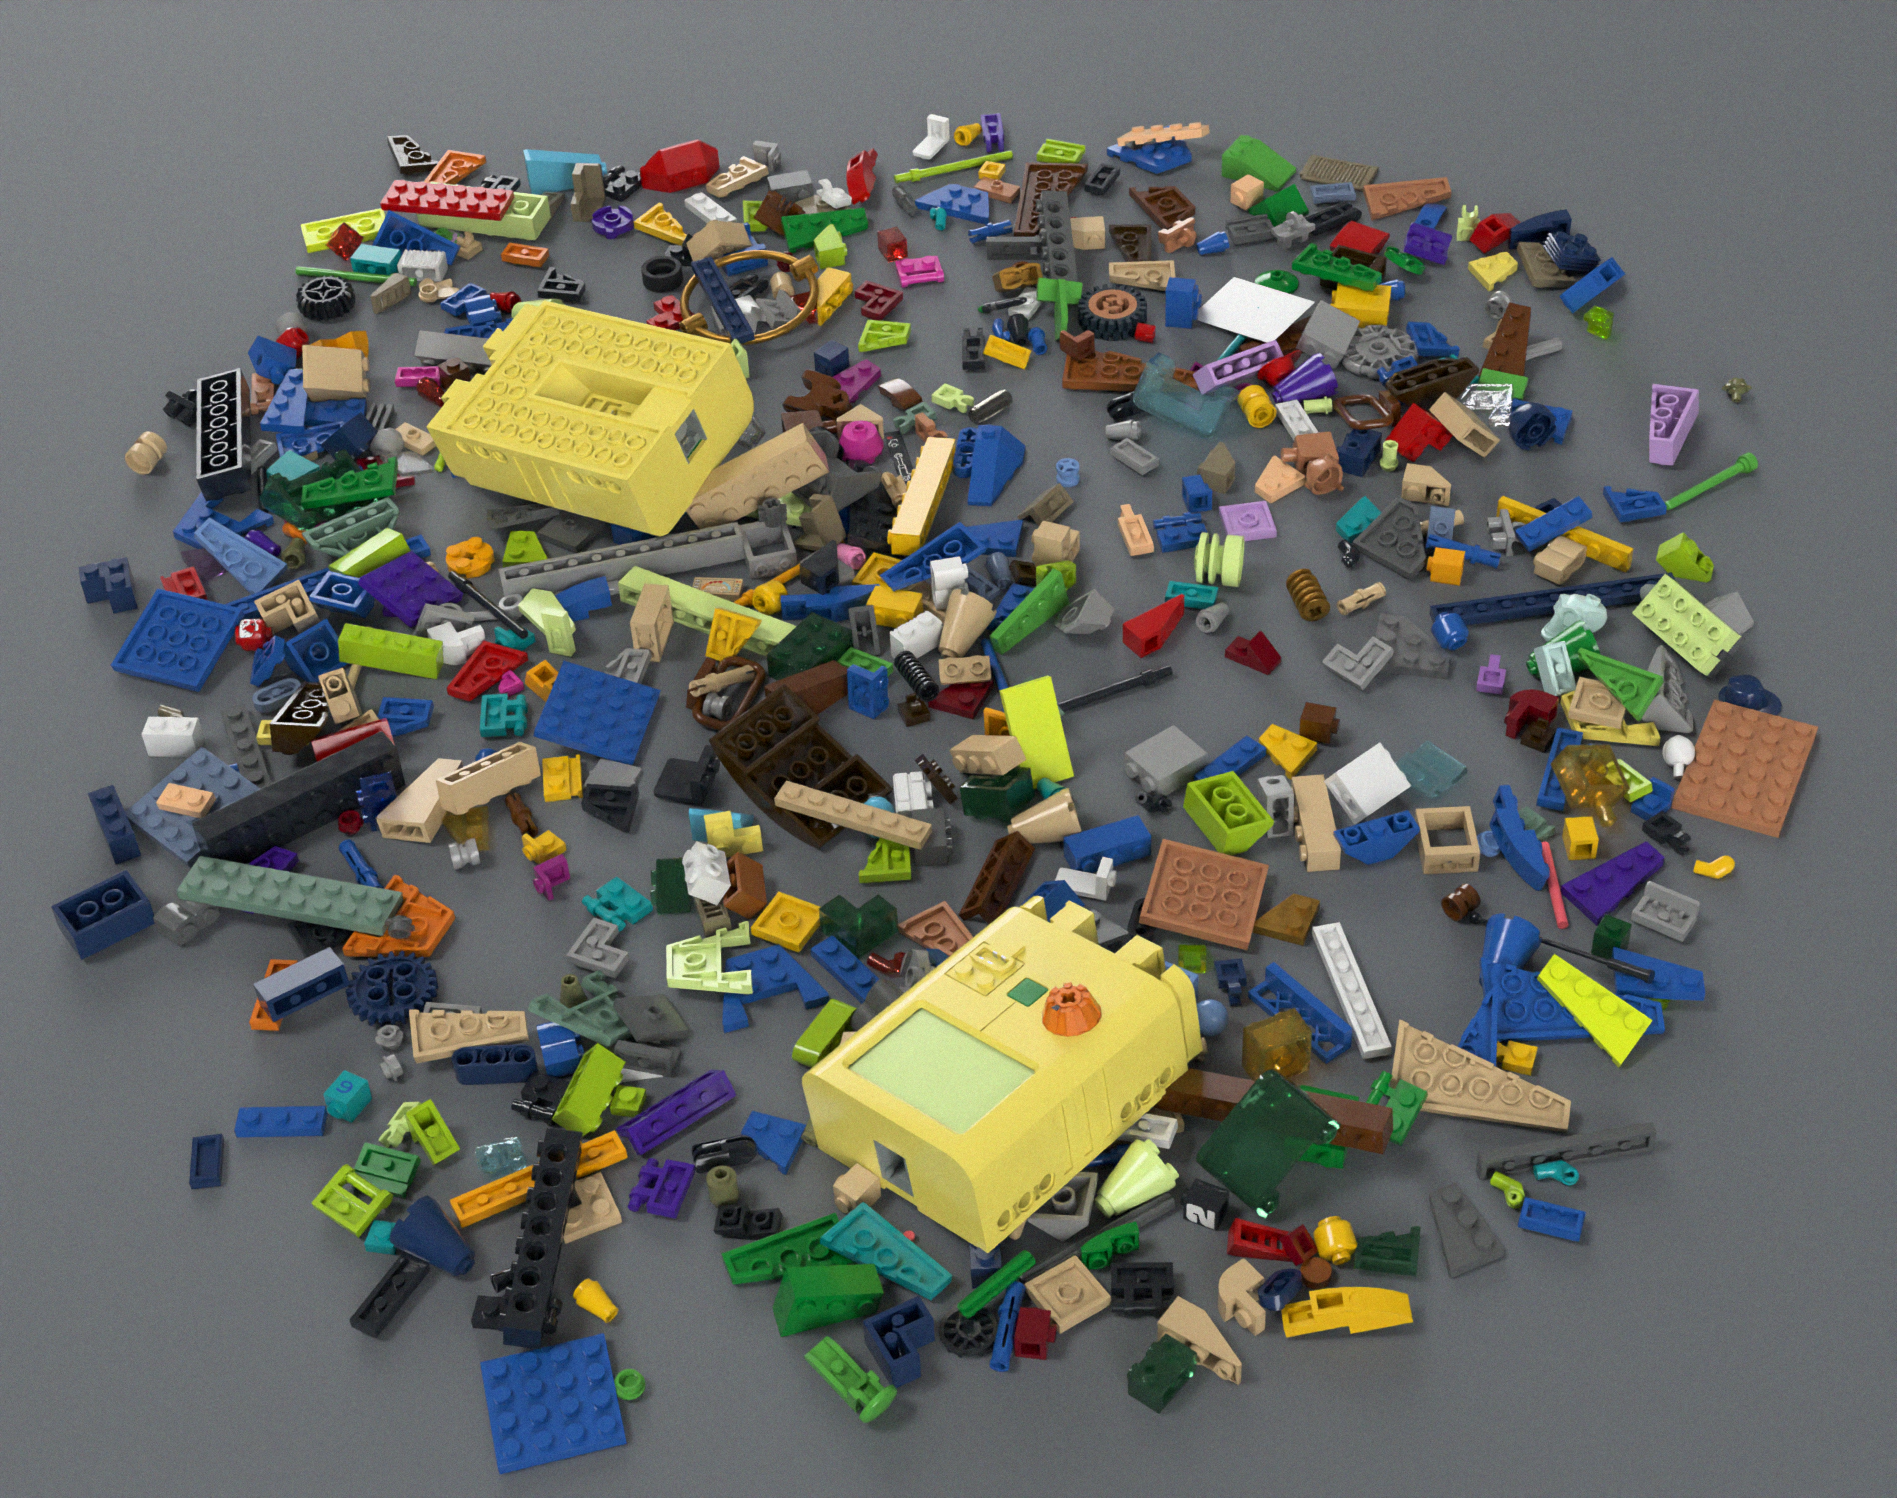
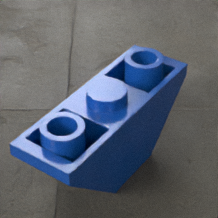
(1378, 838)

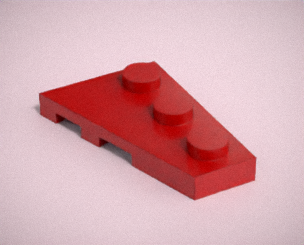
(484, 670)

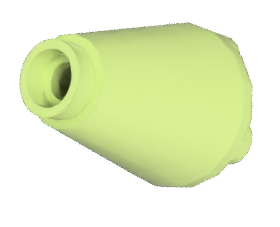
(1135, 1179)

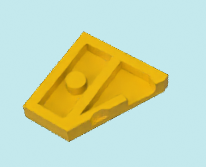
(729, 633)

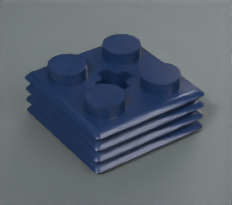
(1571, 252)

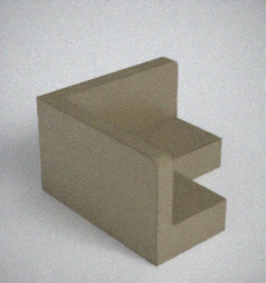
(588, 190)
(821, 524)

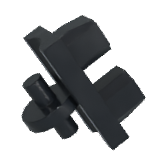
(186, 405)

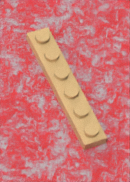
(853, 815)

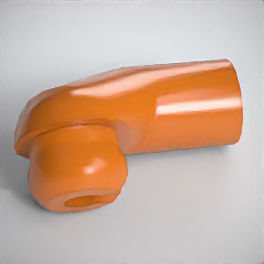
(291, 531)

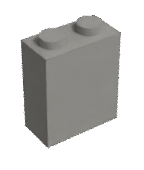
(1328, 333)
(1165, 761)

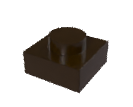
(1023, 572)

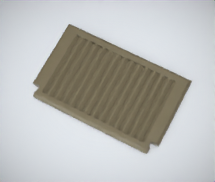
(1332, 171)

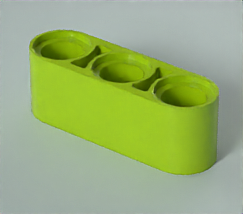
(824, 1033)

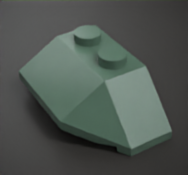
(353, 529)

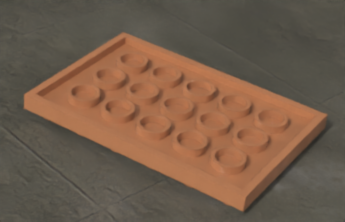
(1745, 768)

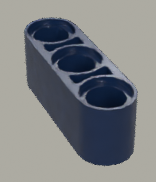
(494, 1064)

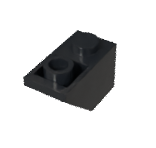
(821, 569)

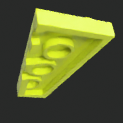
(1603, 1014)

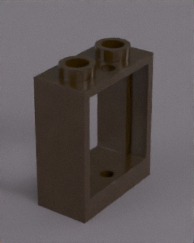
(1356, 256)

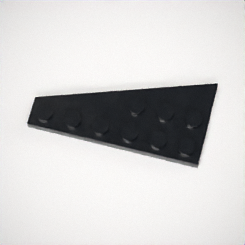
(870, 516)

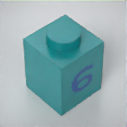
(347, 1096)

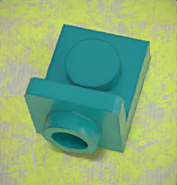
(511, 640)

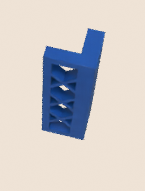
(1292, 994)

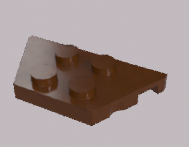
(1164, 205)

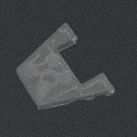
(1491, 400)

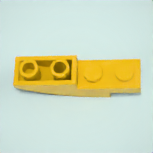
(1347, 1306)

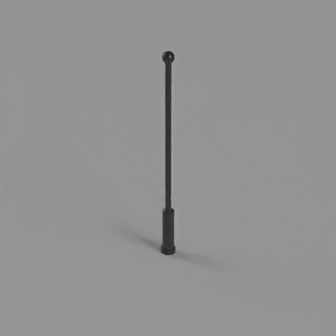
(1613, 964)

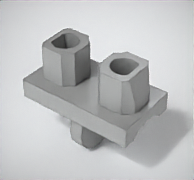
(1294, 227)
(1503, 532)

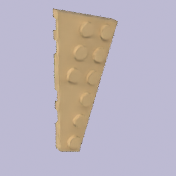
(1471, 1086)

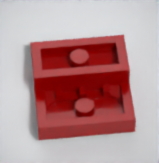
(1360, 237)

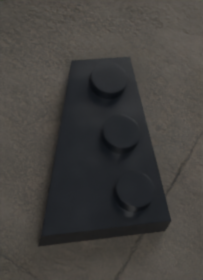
(314, 937)

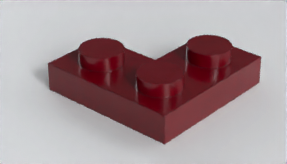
(878, 298)

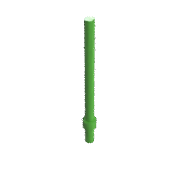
(356, 276)

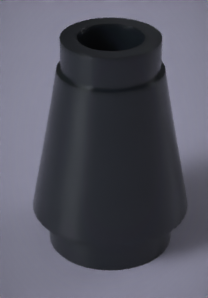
(1018, 328)

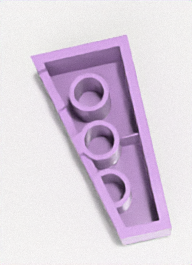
(1671, 421)

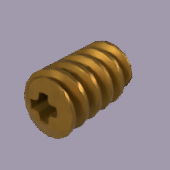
(1307, 595)

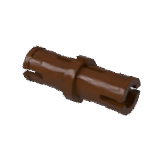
(521, 815)

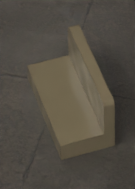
(1048, 505)

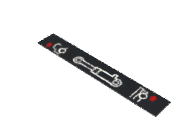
(899, 455)

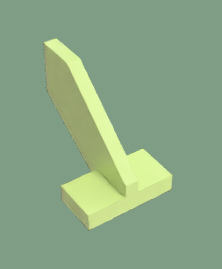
(551, 619)

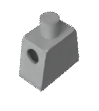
(1274, 796)

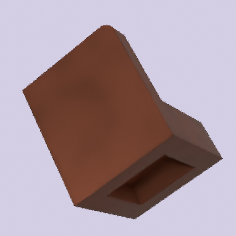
(1078, 346)

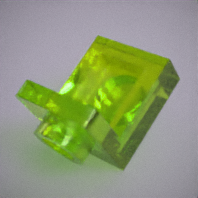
(1599, 322)

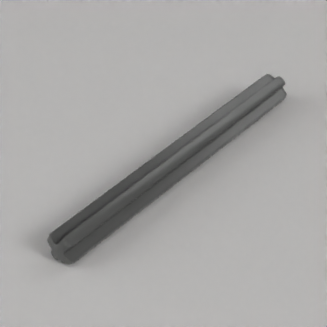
(1141, 1215)

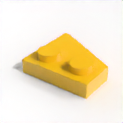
(1287, 749)

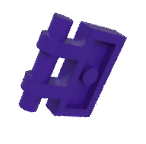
(669, 1190)

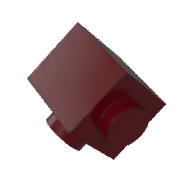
(1034, 1333)

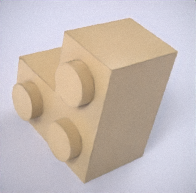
(718, 239)
(1054, 543)
(288, 607)

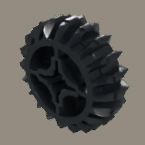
(325, 298)

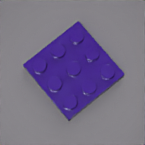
(407, 585)

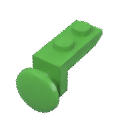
(850, 1380)

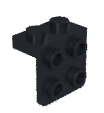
(688, 779)

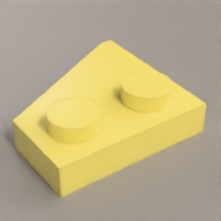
(1493, 269)

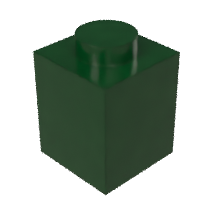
(1610, 934)

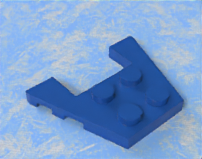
(1156, 156)
(202, 510)
(772, 975)

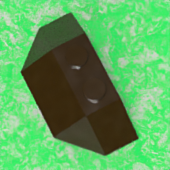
(1429, 380)

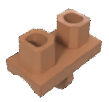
(1179, 235)

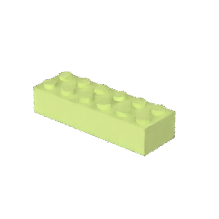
(523, 219)

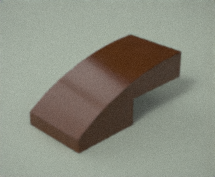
(901, 393)

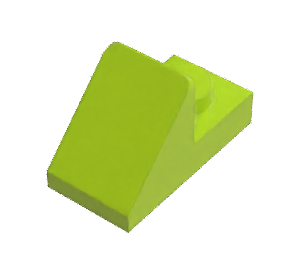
(431, 1132)

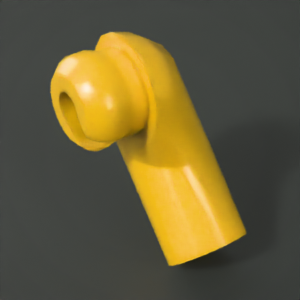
(1715, 869)

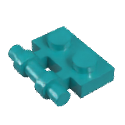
(495, 718)
(621, 898)

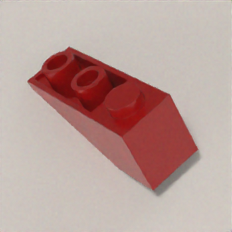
(1493, 231)
(1151, 629)

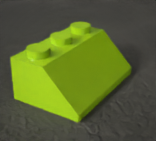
(1226, 812)

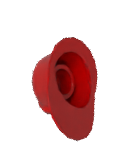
(1279, 368)

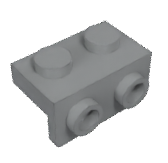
(779, 310)
(1666, 911)

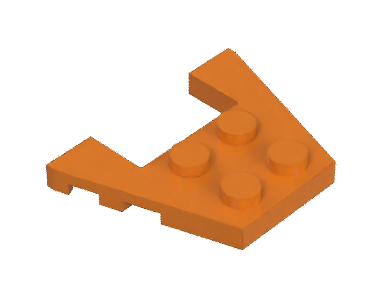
(427, 915)

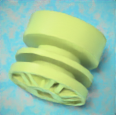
(1219, 559)

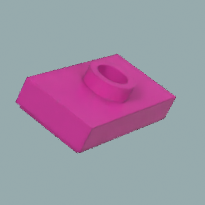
(411, 375)

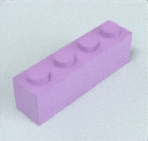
(1236, 367)

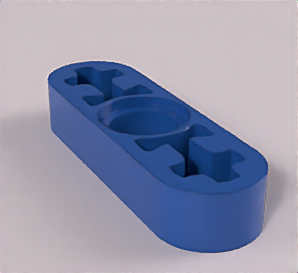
(962, 446)

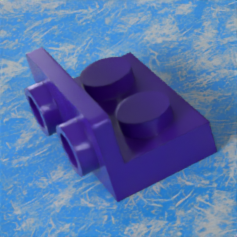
(1427, 243)

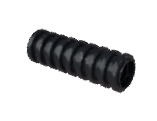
(916, 676)

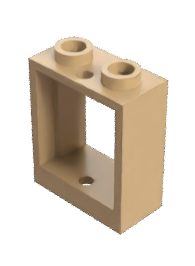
(652, 620)
(1436, 859)

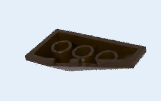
(299, 719)

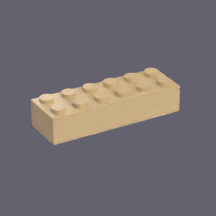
(757, 475)

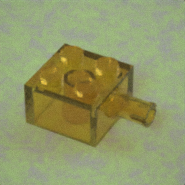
(1591, 779)

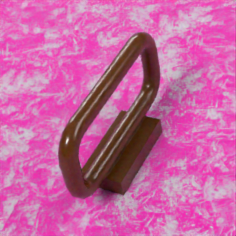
(1386, 406)
(709, 667)

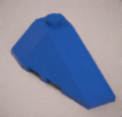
(916, 567)

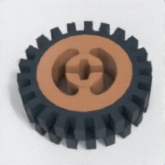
(1112, 311)

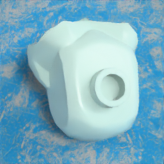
(1574, 608)

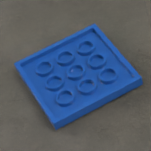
(178, 640)
(597, 713)
(552, 1403)

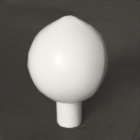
(1678, 753)

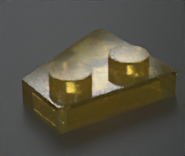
(468, 826)

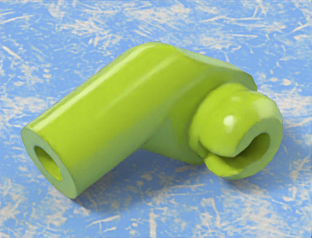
(1512, 1189)

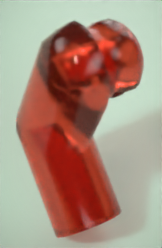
(886, 966)

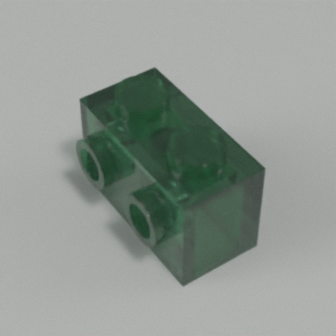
(1161, 1373)

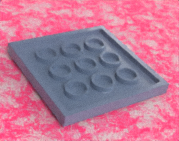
(175, 830)

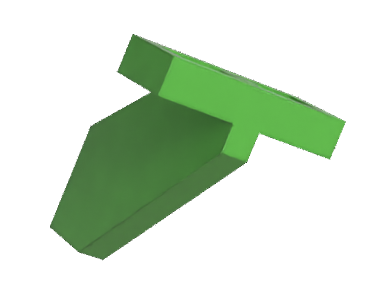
(1060, 293)

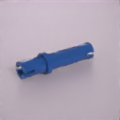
(1472, 553)
(364, 874)
(1002, 1355)

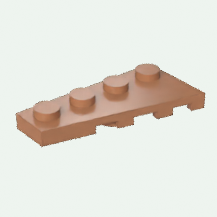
(1402, 196)

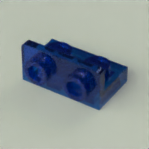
(376, 795)

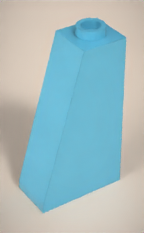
(553, 169)

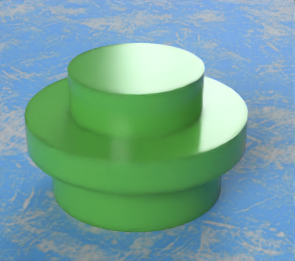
(629, 1384)

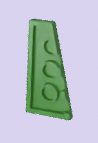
(1032, 612)

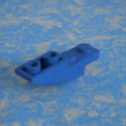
(1592, 285)
(830, 605)
(1516, 843)

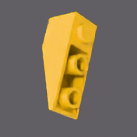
(833, 290)

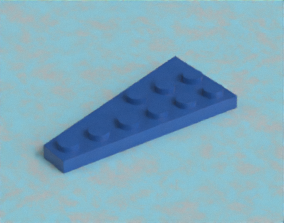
(1533, 1014)

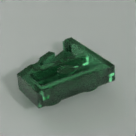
(1389, 1252)

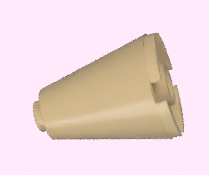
(964, 623)
(1048, 820)

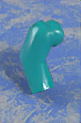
(940, 216)

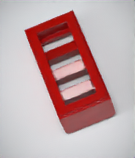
(1257, 1250)

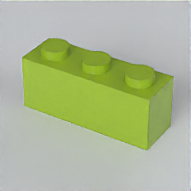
(589, 1090)

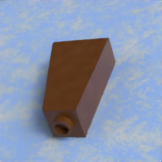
(817, 686)

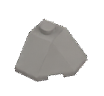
(1085, 614)

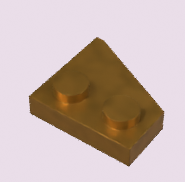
(1289, 919)

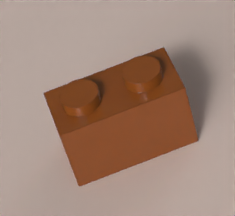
(747, 886)

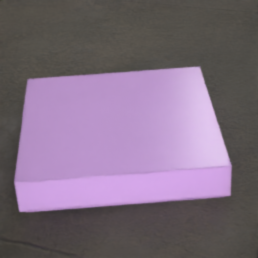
(1248, 520)

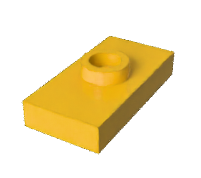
(1007, 352)

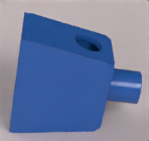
(272, 359)

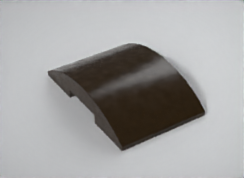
(785, 743)

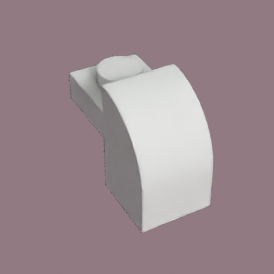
(457, 645)

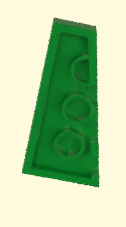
(352, 486)

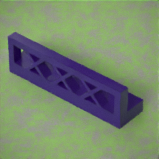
(677, 1111)

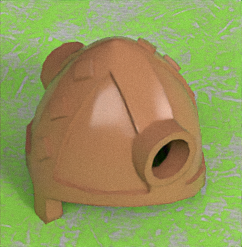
(1324, 475)

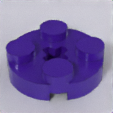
(612, 221)

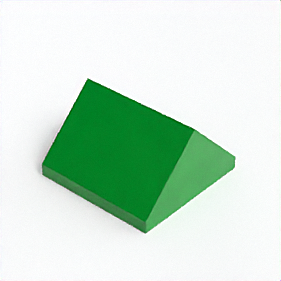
(1280, 205)

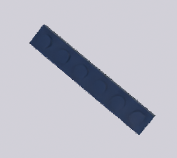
(722, 300)

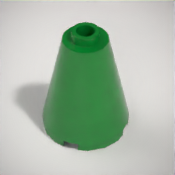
(1575, 638)

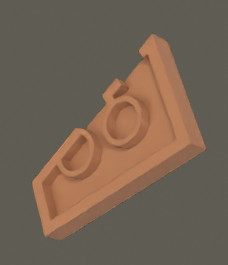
(936, 929)

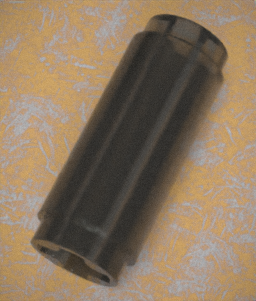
(990, 406)

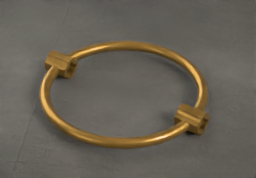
(800, 270)

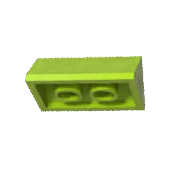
(372, 554)

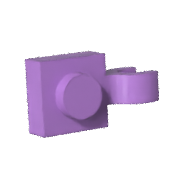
(1491, 678)

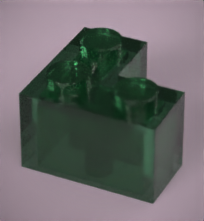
(997, 796)
(860, 927)

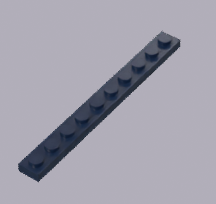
(1543, 601)

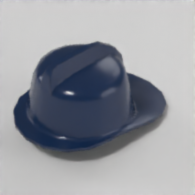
(1749, 693)

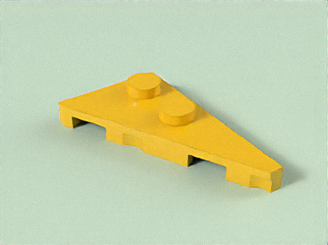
(661, 225)

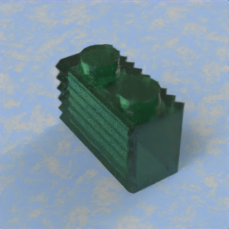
(671, 888)

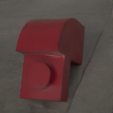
(1528, 707)

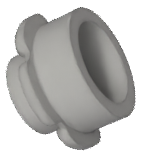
(389, 1037)
(391, 1067)

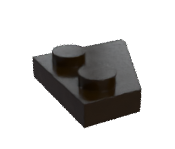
(942, 784)

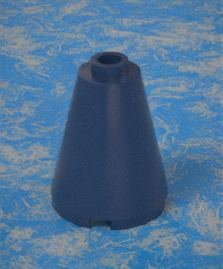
(433, 1238)

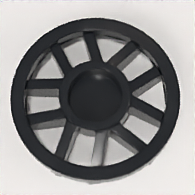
(968, 1332)

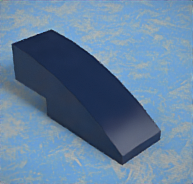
(1538, 227)

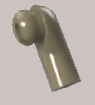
(166, 711)

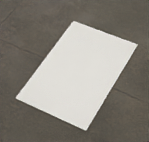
(1238, 311)

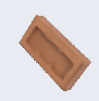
(998, 189)

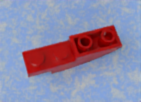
(860, 176)

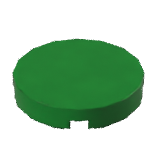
(1404, 260)

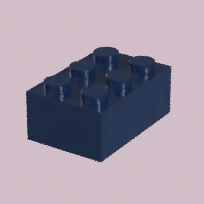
(103, 914)

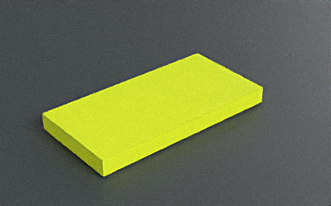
(365, 223)
(1037, 724)

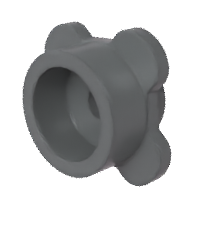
(399, 927)

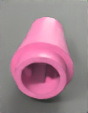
(851, 555)

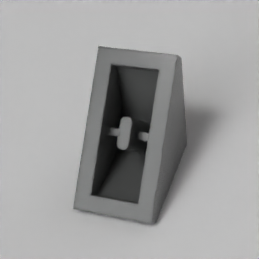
(864, 629)

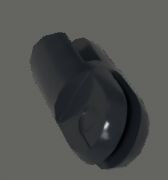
(1123, 407)
(723, 1152)

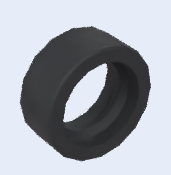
(662, 264)

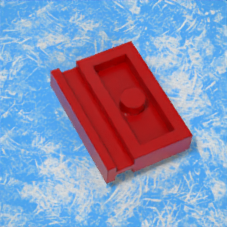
(185, 583)

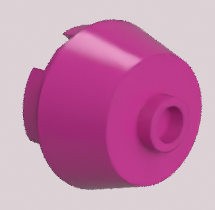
(861, 441)

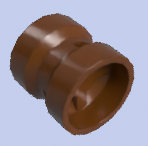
(1462, 900)

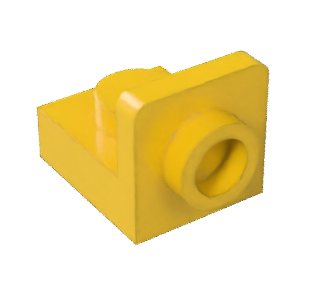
(543, 847)

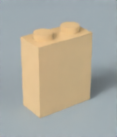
(1464, 425)

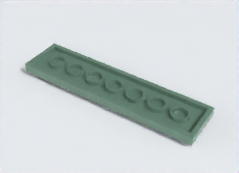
(290, 895)

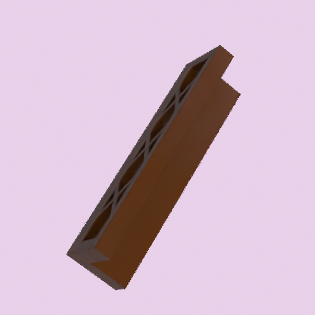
(998, 878)

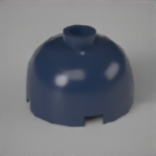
(1531, 425)

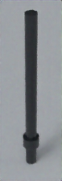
(466, 586)
(1145, 678)

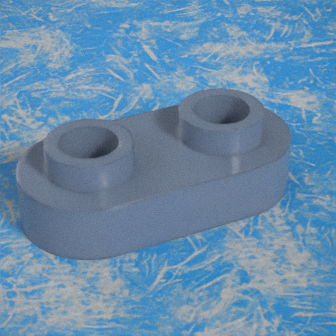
(275, 695)

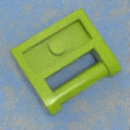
(346, 1208)

